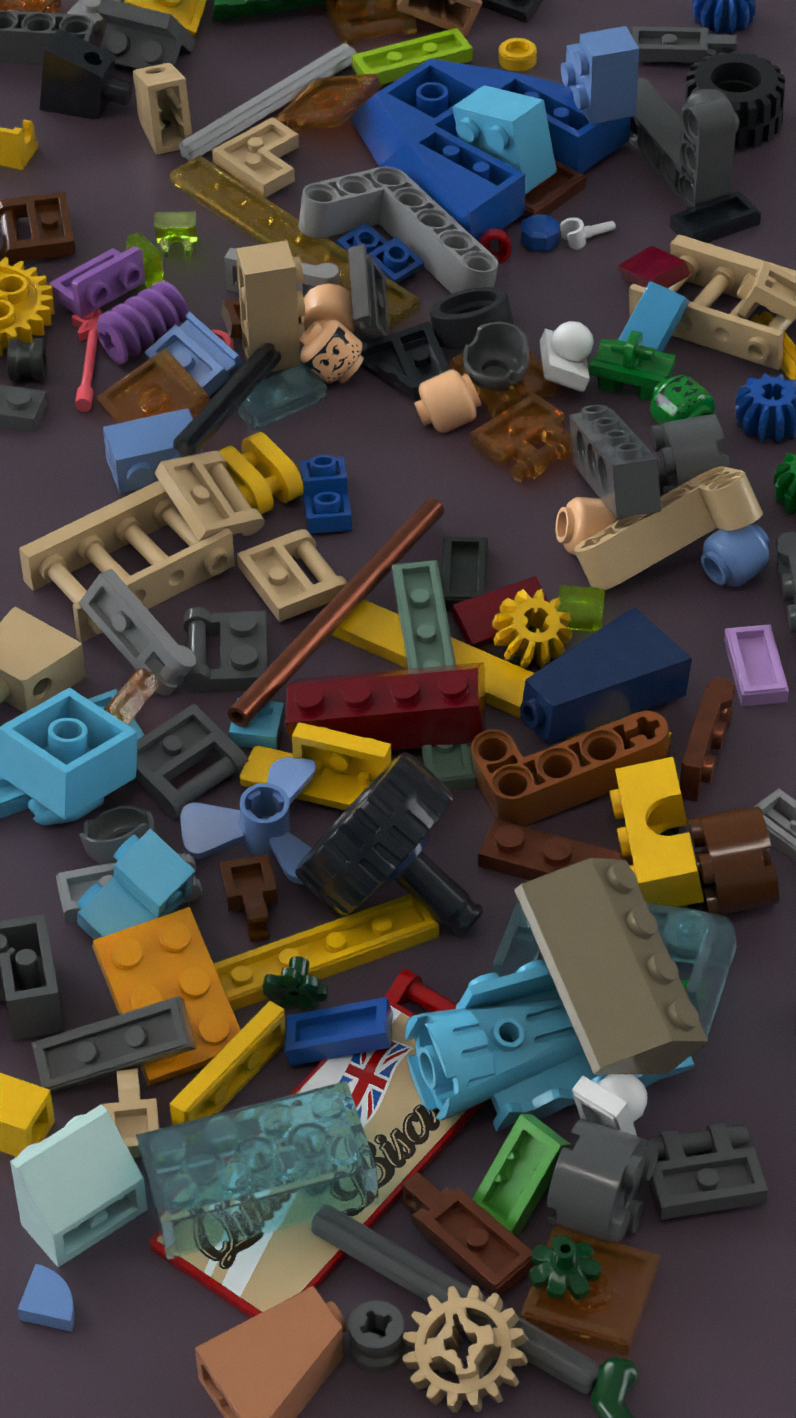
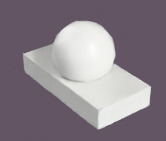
(566, 354)
(612, 1103)

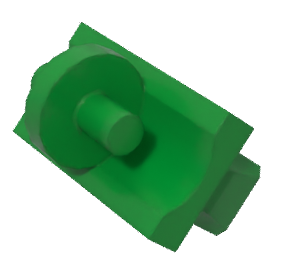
(632, 364)

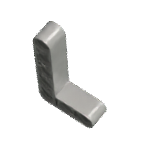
(405, 212)

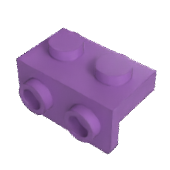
(99, 280)

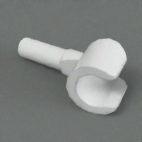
(576, 233)

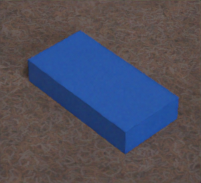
(338, 1031)

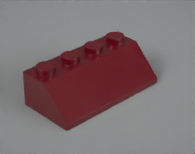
(396, 705)

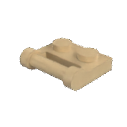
(208, 495)
(282, 581)

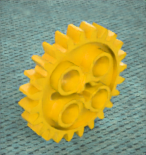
(24, 303)

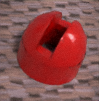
(504, 243)

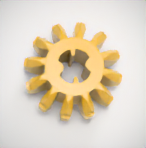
(524, 612)

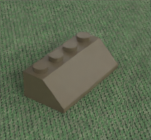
(611, 968)

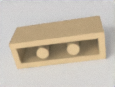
(271, 300)

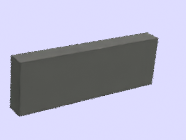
(114, 1045)

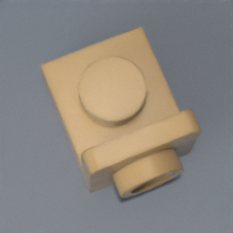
(771, 289)

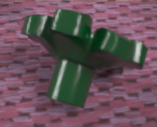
(295, 986)
(564, 1268)

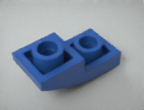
(392, 256)
(326, 494)

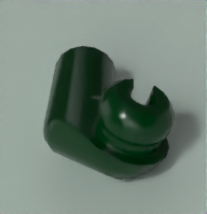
(611, 1387)

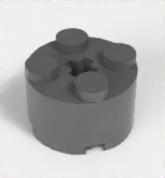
(687, 449)
(600, 1182)

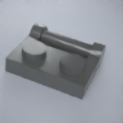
(241, 649)
(177, 747)

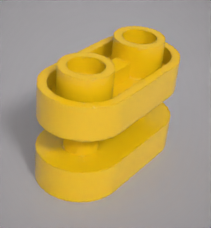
(263, 472)

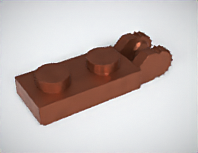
(707, 734)

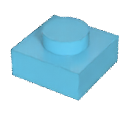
(262, 729)

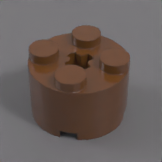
(735, 860)

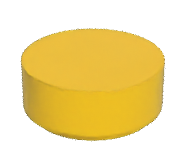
(517, 54)

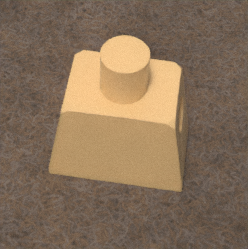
(159, 97)
(36, 661)

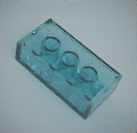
(257, 1169)

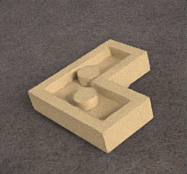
(256, 156)

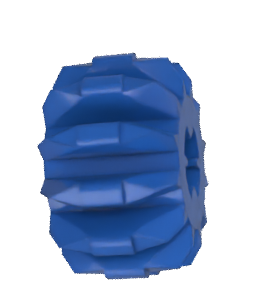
(724, 14)
(767, 408)

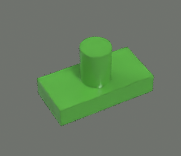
(520, 1173)

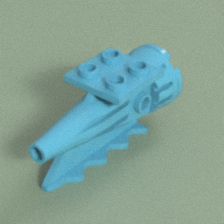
(503, 1045)

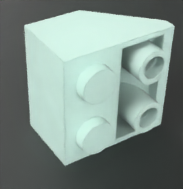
(77, 1186)

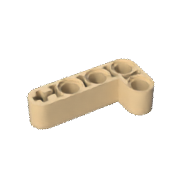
(706, 502)

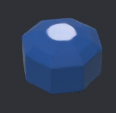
(540, 232)

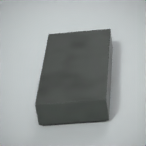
(463, 568)

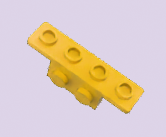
(342, 763)

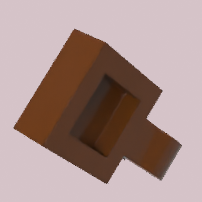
(250, 887)

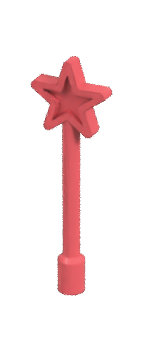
(87, 330)

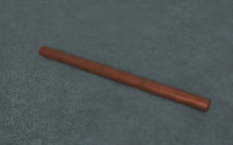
(334, 613)

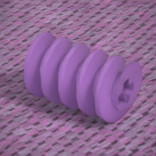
(141, 321)

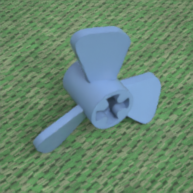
(259, 824)

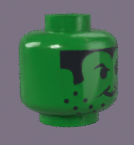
(680, 399)

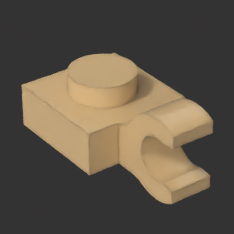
(131, 1113)

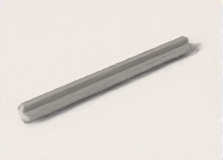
(265, 103)

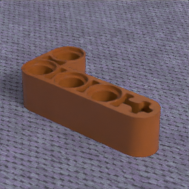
(566, 773)

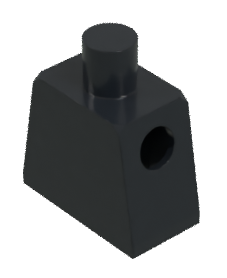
(80, 78)

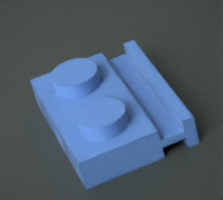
(199, 352)

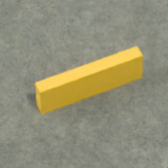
(232, 1067)

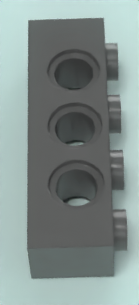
(614, 462)

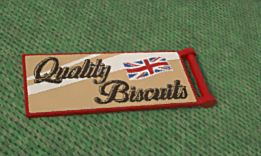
(401, 1137)

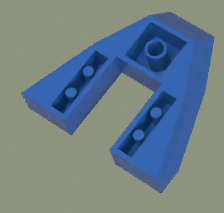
(415, 131)

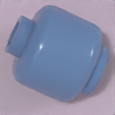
(735, 555)

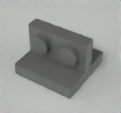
(142, 36)

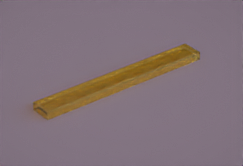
(272, 224)

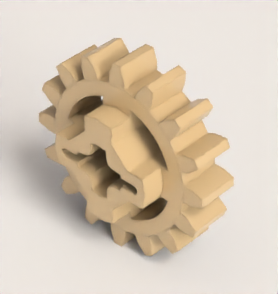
(487, 1346)

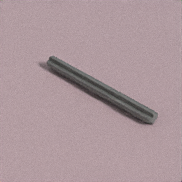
(426, 1280)

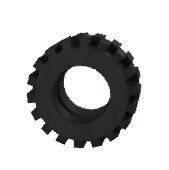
(751, 86)

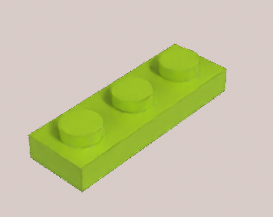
(400, 58)

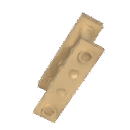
(731, 333)
(112, 528)

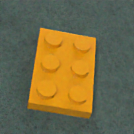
(164, 962)

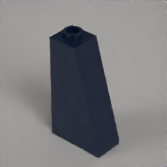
(605, 678)

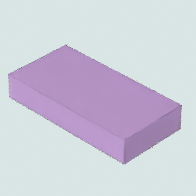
(756, 665)

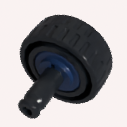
(383, 842)

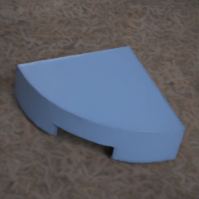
(47, 1300)

